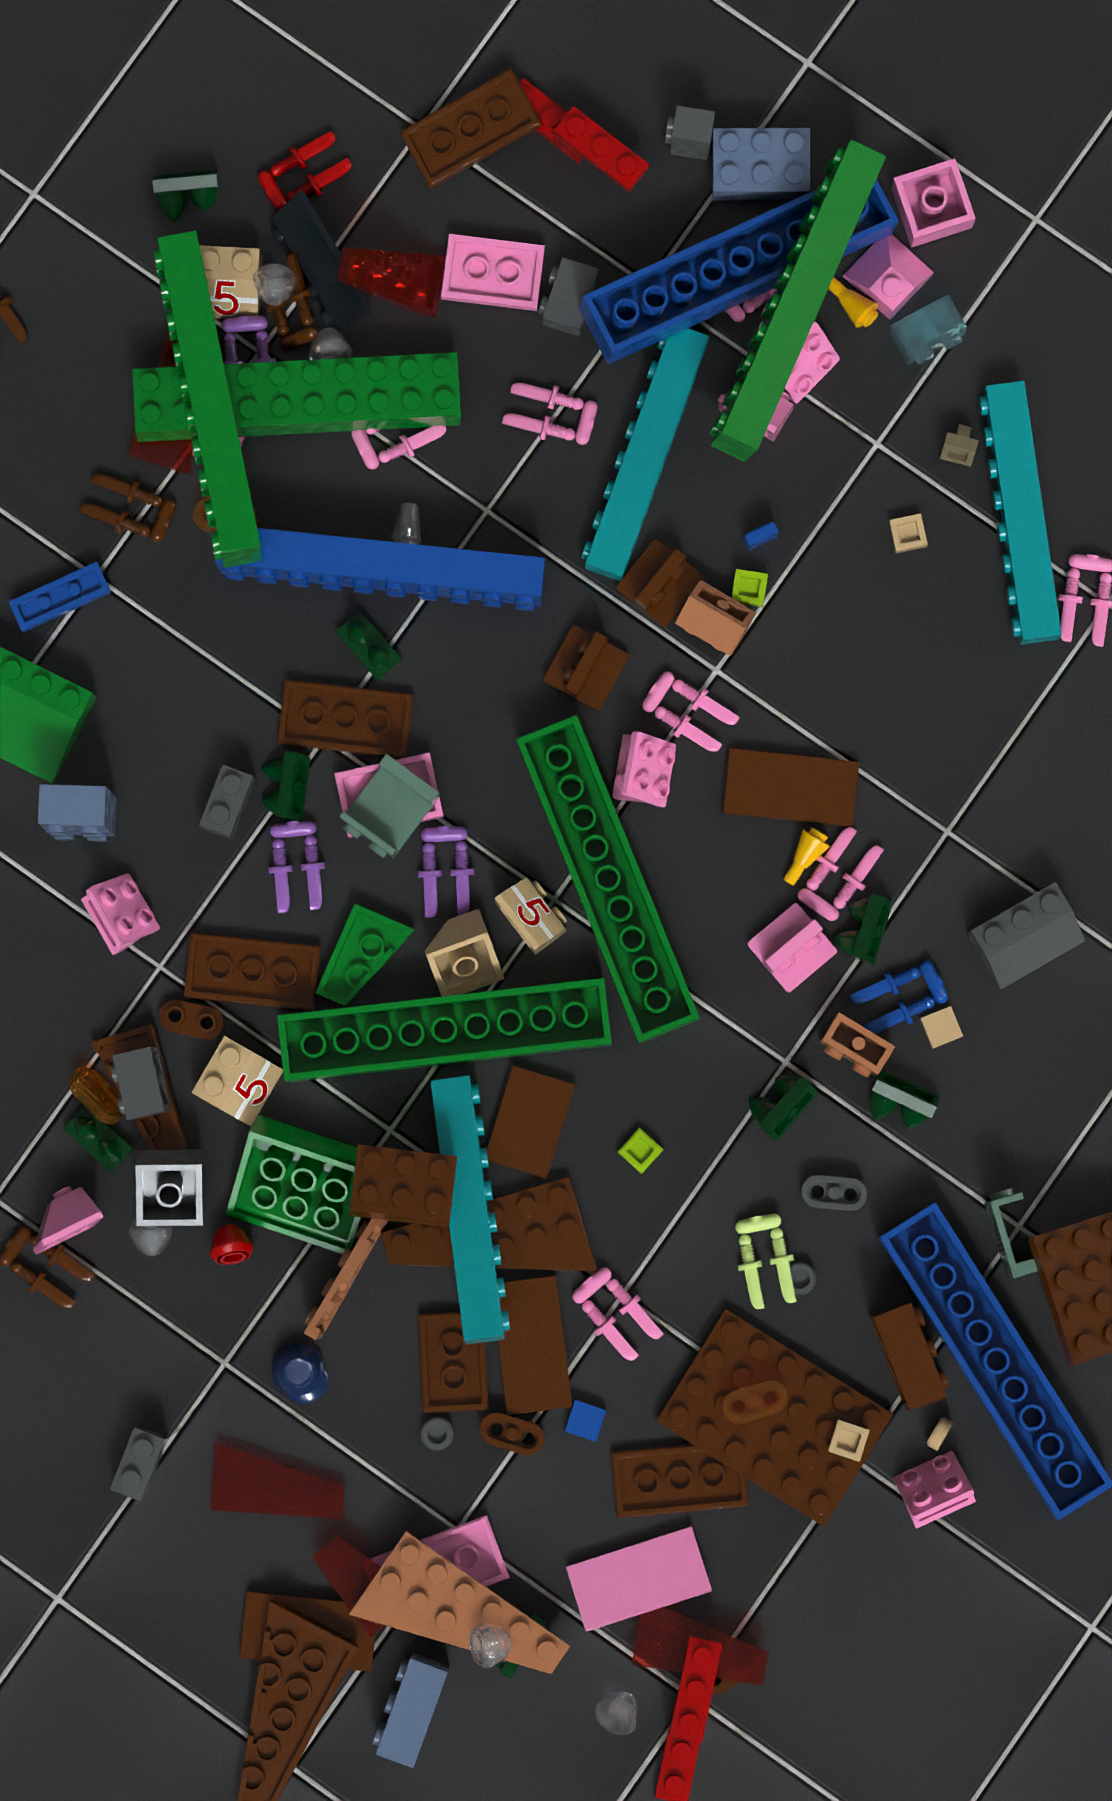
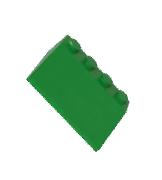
(38, 716)
(296, 1185)

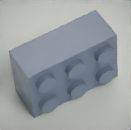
(760, 164)
(77, 811)
(410, 1709)

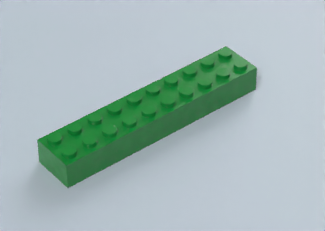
(798, 299)
(311, 396)
(210, 405)
(607, 879)
(444, 1030)

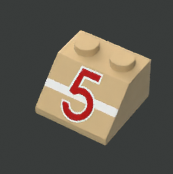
(230, 280)
(531, 915)
(237, 1081)

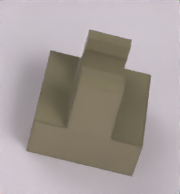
(959, 447)

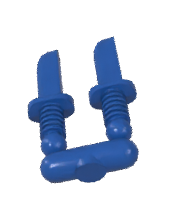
(904, 1012)

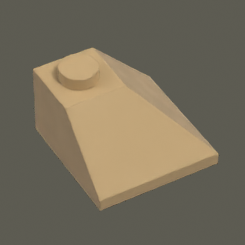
(463, 956)

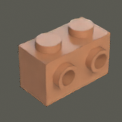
(715, 618)
(857, 1045)

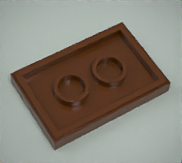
(529, 1122)
(450, 1370)

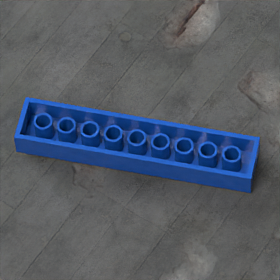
(712, 276)
(395, 569)
(995, 1361)

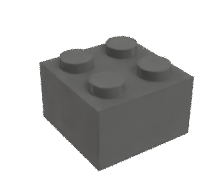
(169, 1187)

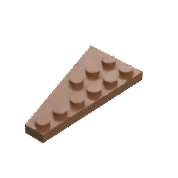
(336, 1289)
(440, 1601)

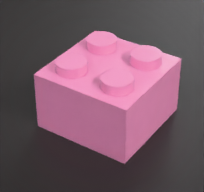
(933, 202)

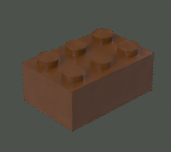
(403, 1185)
(909, 1355)

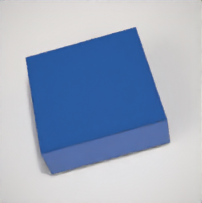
(760, 535)
(585, 1420)

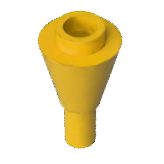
(859, 308)
(809, 848)

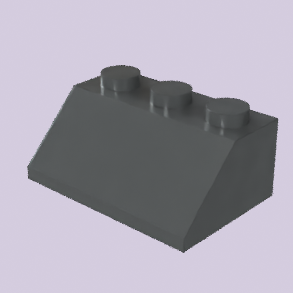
(1027, 935)

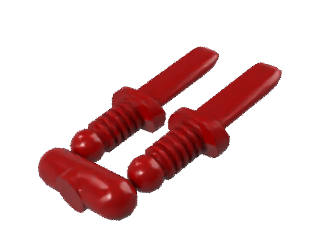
(298, 157)

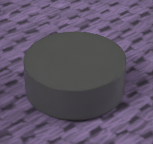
(803, 1278)
(437, 1433)

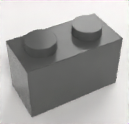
(690, 132)
(569, 283)
(227, 802)
(141, 1083)
(139, 1463)

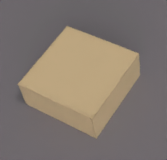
(908, 533)
(941, 1027)
(848, 1440)

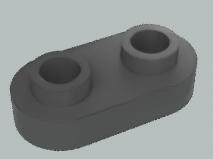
(833, 1193)

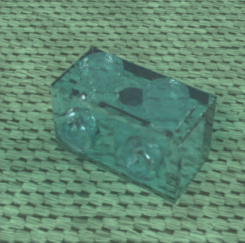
(928, 330)

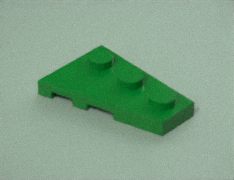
(360, 953)

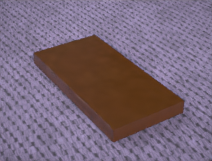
(470, 128)
(345, 719)
(791, 787)
(252, 971)
(534, 1348)
(673, 1482)
(325, 1612)

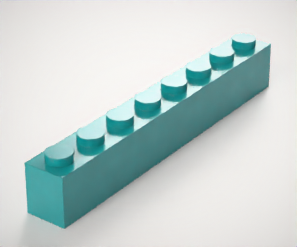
(646, 453)
(1021, 513)
(470, 1219)

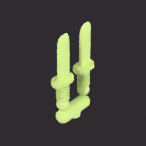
(781, 1260)

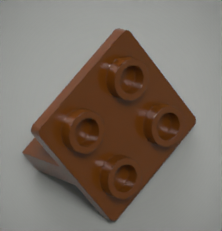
(660, 582)
(586, 667)

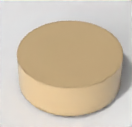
(939, 1433)

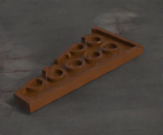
(534, 1231)
(293, 1688)

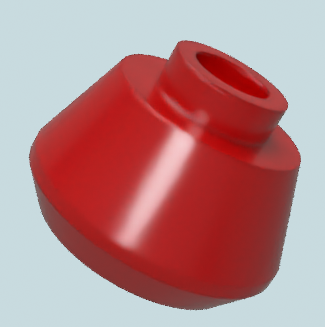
(230, 1245)

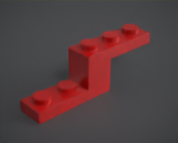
(583, 138)
(688, 1719)

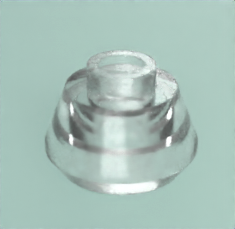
(274, 283)
(329, 345)
(150, 1239)
(489, 1644)
(618, 1713)

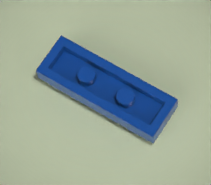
(59, 597)

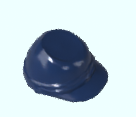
(300, 1372)

